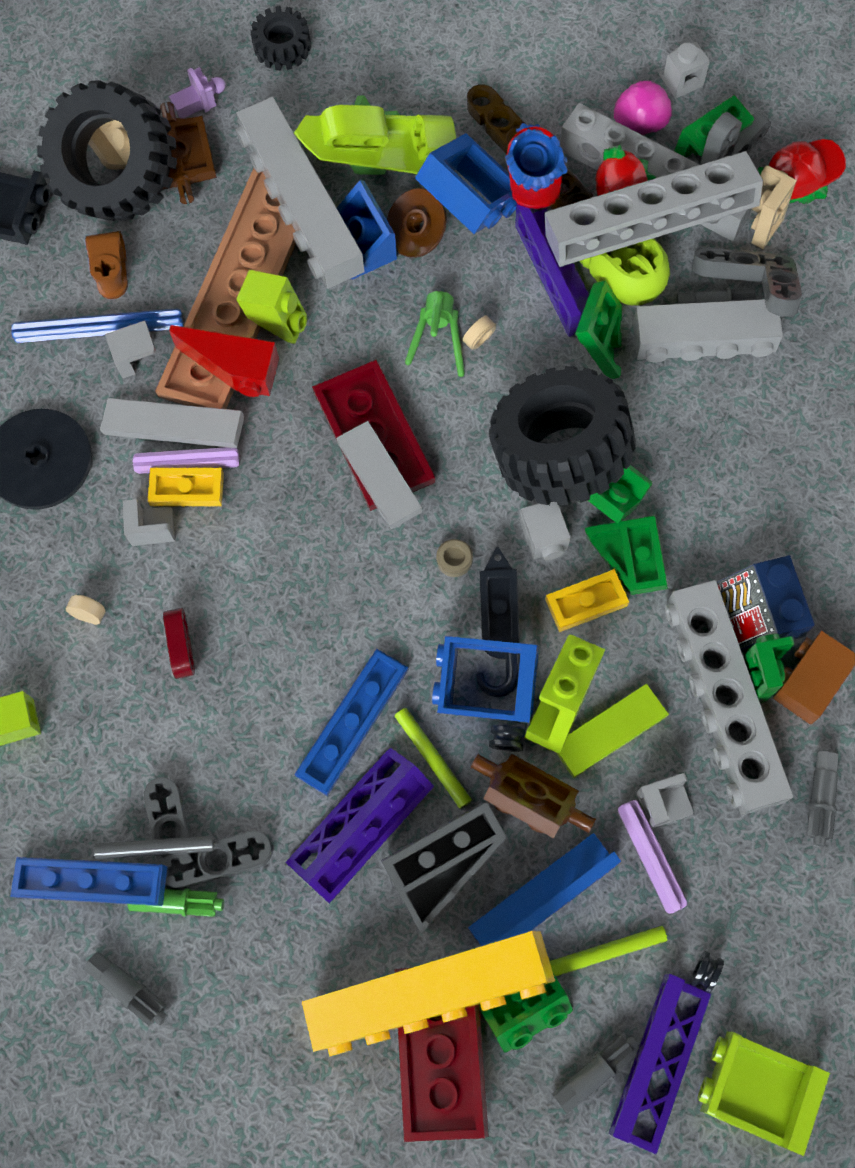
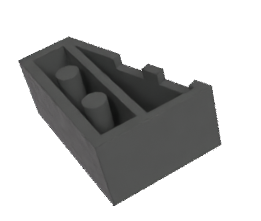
(442, 861)

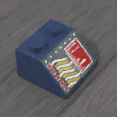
(766, 602)

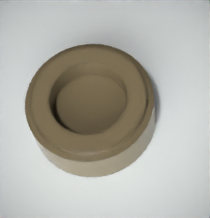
(454, 558)

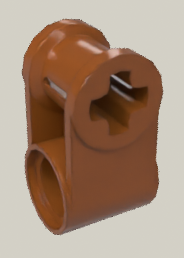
(107, 263)

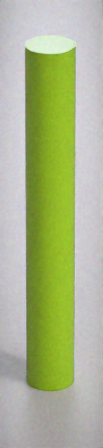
(433, 758)
(608, 950)

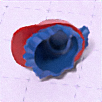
(535, 166)

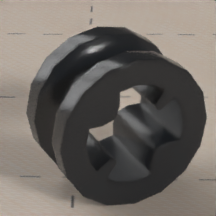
(507, 738)
(707, 972)

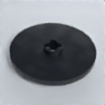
(65, 463)

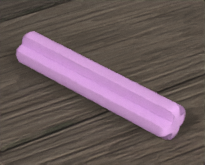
(195, 458)
(652, 856)

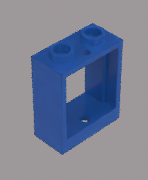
(456, 195)
(447, 659)

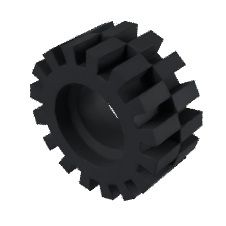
(278, 23)

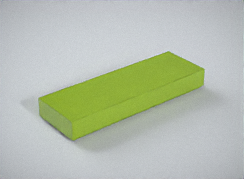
(611, 730)

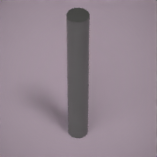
(154, 847)

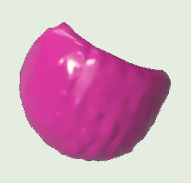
(643, 108)

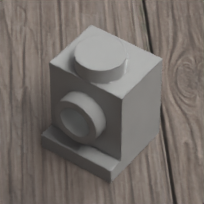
(684, 61)

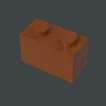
(815, 677)

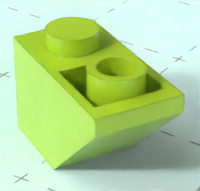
(272, 305)

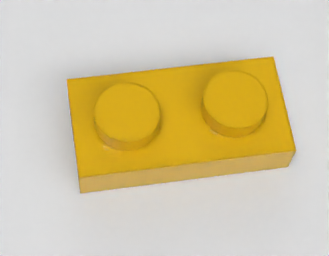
(185, 487)
(587, 600)

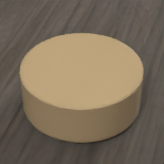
(479, 332)
(85, 609)

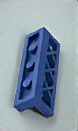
(546, 892)

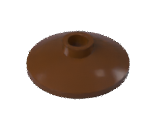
(405, 219)

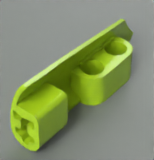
(372, 139)

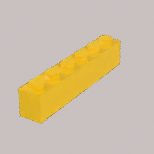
(429, 991)

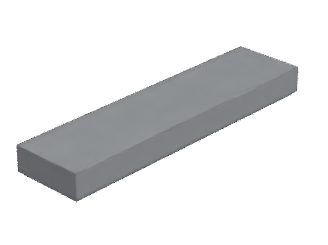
(172, 423)

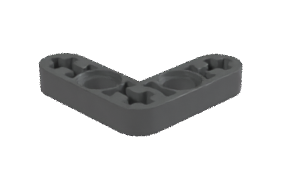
(727, 139)
(775, 271)
(190, 877)

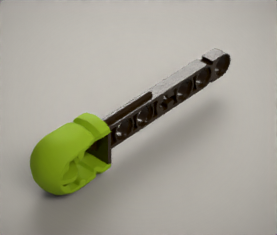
(633, 272)

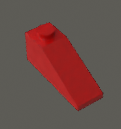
(238, 361)

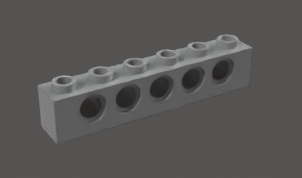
(589, 133)
(653, 208)
(706, 604)

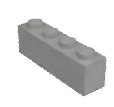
(705, 330)

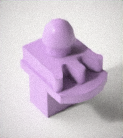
(198, 95)

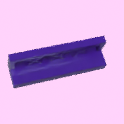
(561, 283)
(364, 826)
(647, 1056)

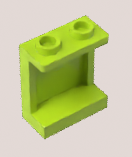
(564, 693)
(763, 1092)

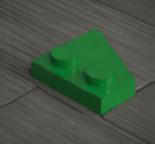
(600, 328)
(633, 552)

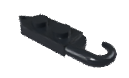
(500, 619)

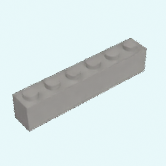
(300, 192)

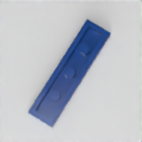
(351, 722)
(89, 881)

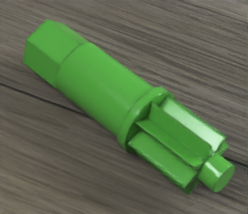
(185, 903)

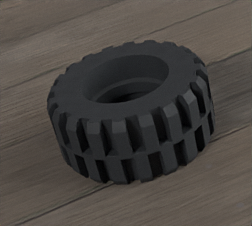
(67, 141)
(571, 467)

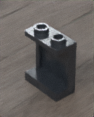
(21, 205)

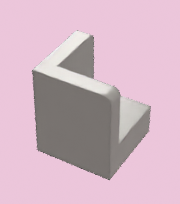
(130, 345)
(147, 525)
(665, 801)

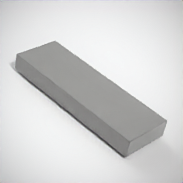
(379, 475)

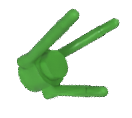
(438, 314)

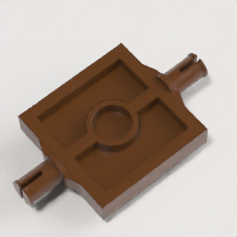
(192, 152)
(531, 795)

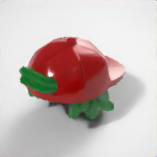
(812, 165)
(620, 170)

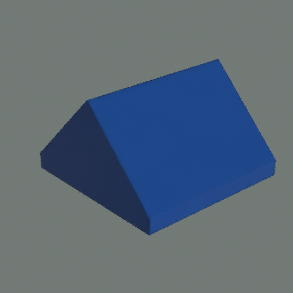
(368, 227)

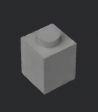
(545, 530)

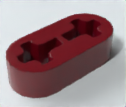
(178, 643)

